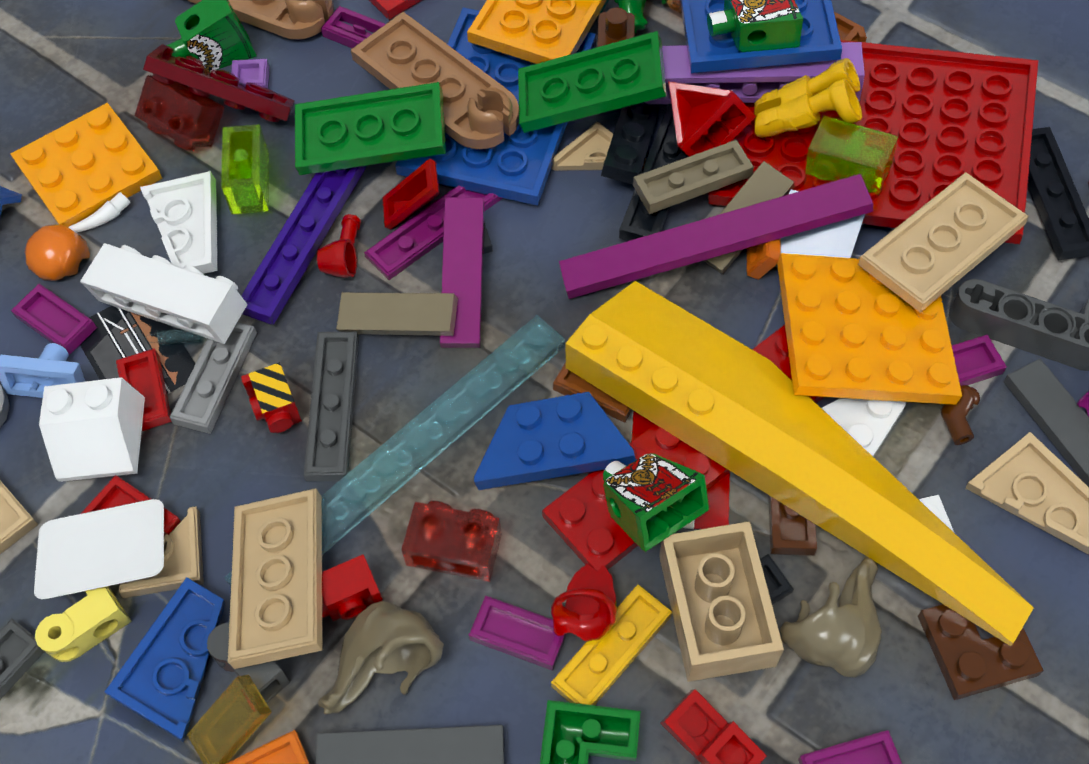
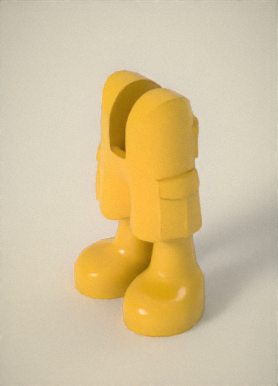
(800, 101)

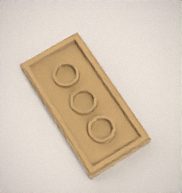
(942, 241)
(276, 579)

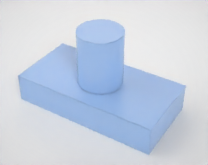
(29, 375)

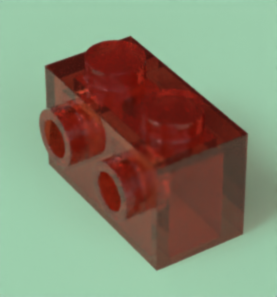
(179, 113)
(452, 540)

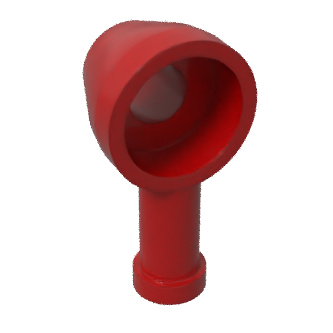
(340, 256)

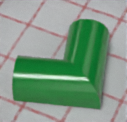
(584, 730)

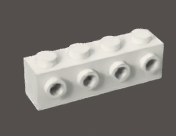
(165, 292)

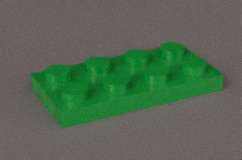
(591, 82)
(369, 128)

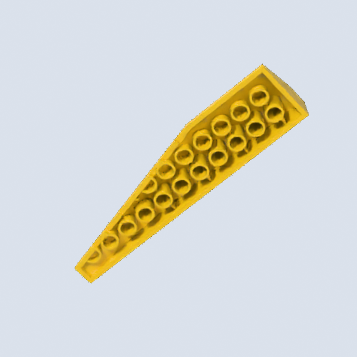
(750, 422)

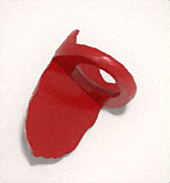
(589, 605)

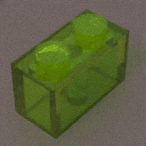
(849, 150)
(245, 169)

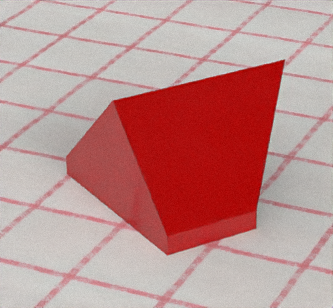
(706, 116)

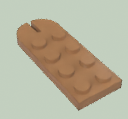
(284, 17)
(473, 102)

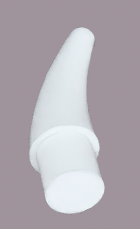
(106, 213)

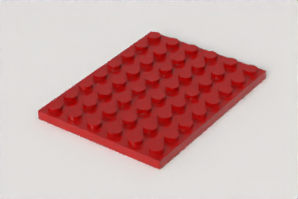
(949, 120)

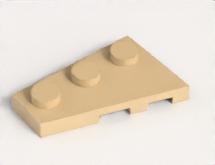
(1039, 490)

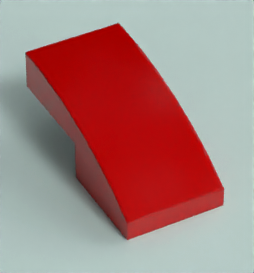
(708, 734)

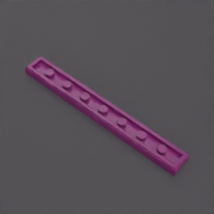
(716, 236)

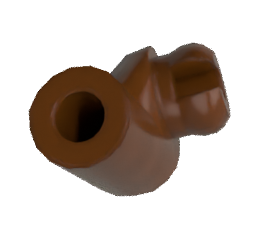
(955, 415)

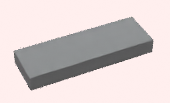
(212, 380)

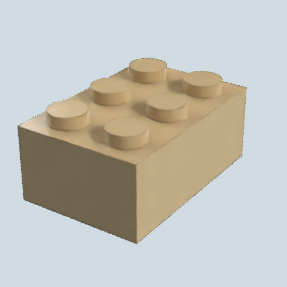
(720, 601)

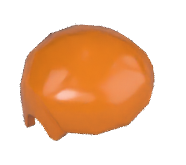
(55, 252)

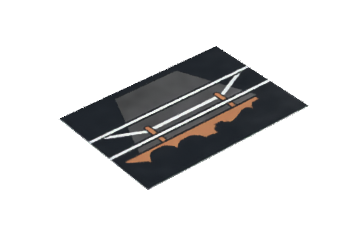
(123, 335)

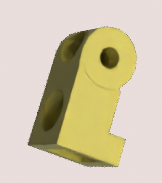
(81, 625)

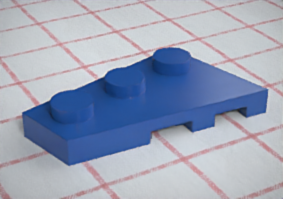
(170, 661)

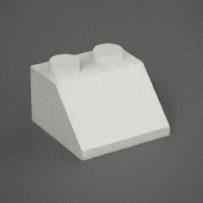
(92, 428)

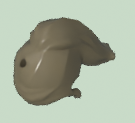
(841, 635)
(382, 642)

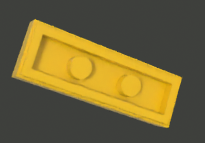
(604, 660)

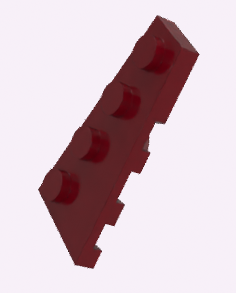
(218, 83)

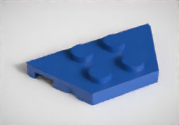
(551, 441)

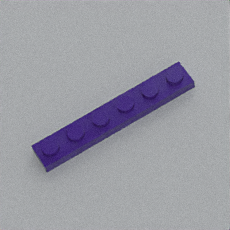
(298, 243)

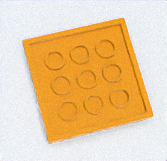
(860, 337)

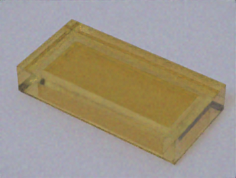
(229, 722)

